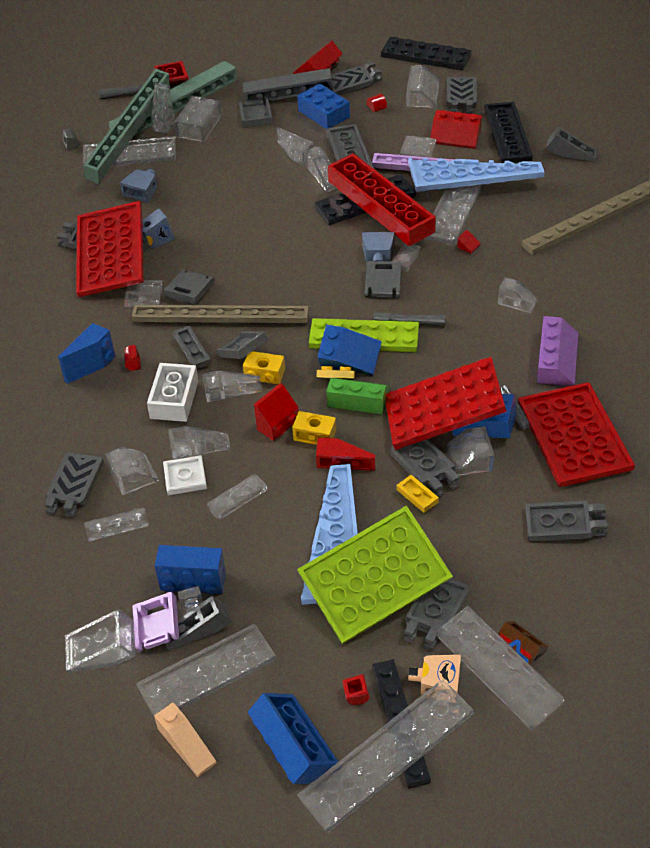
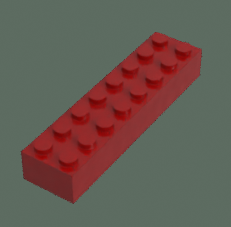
(382, 199)

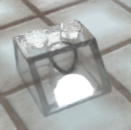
(471, 452)
(130, 469)

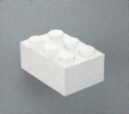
(172, 392)

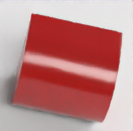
(376, 102)
(132, 358)
(356, 690)

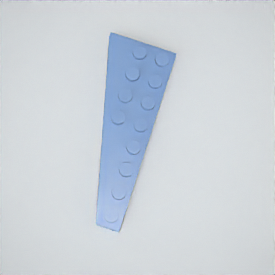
(466, 172)
(336, 517)

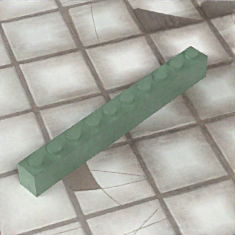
(199, 86)
(123, 129)

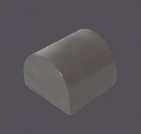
(70, 139)

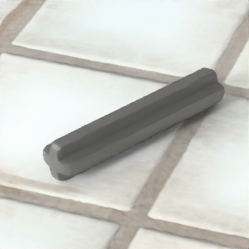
(520, 416)

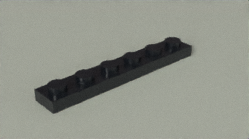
(394, 703)

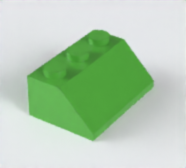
(357, 395)

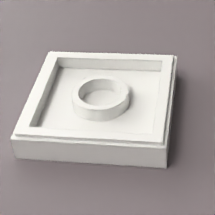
(184, 475)

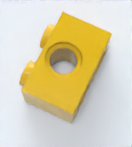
(267, 366)
(311, 426)

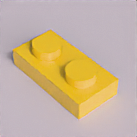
(327, 372)
(417, 493)

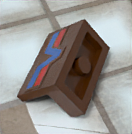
(522, 641)

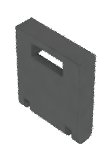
(255, 113)
(383, 278)
(190, 282)
(242, 345)

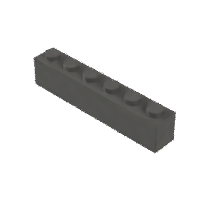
(286, 86)

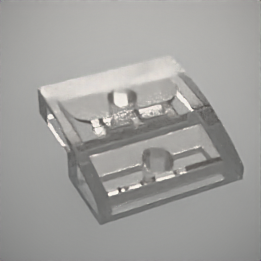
(144, 293)

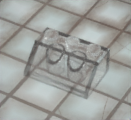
(422, 87)

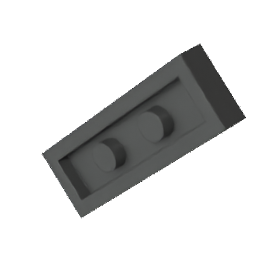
(191, 347)

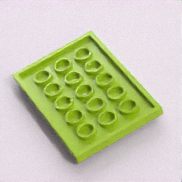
(374, 574)

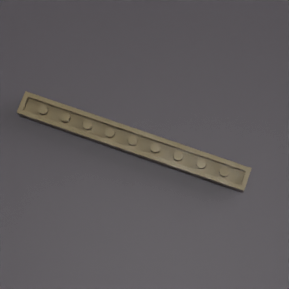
(587, 218)
(220, 313)

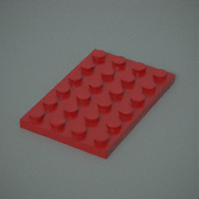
(109, 249)
(444, 403)
(575, 434)

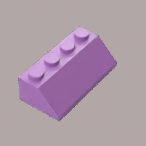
(557, 352)

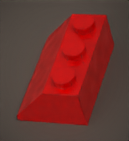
(321, 59)
(456, 129)

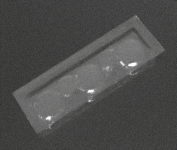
(236, 496)
(116, 524)

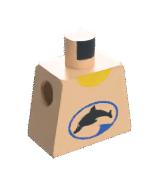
(435, 669)

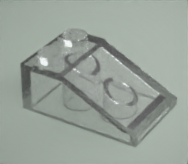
(101, 643)

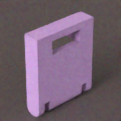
(156, 627)

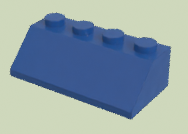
(292, 737)

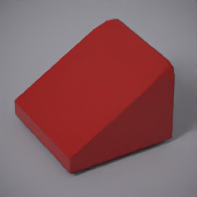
(467, 242)

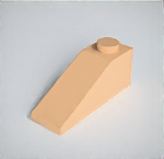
(184, 739)

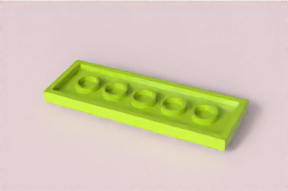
(394, 335)

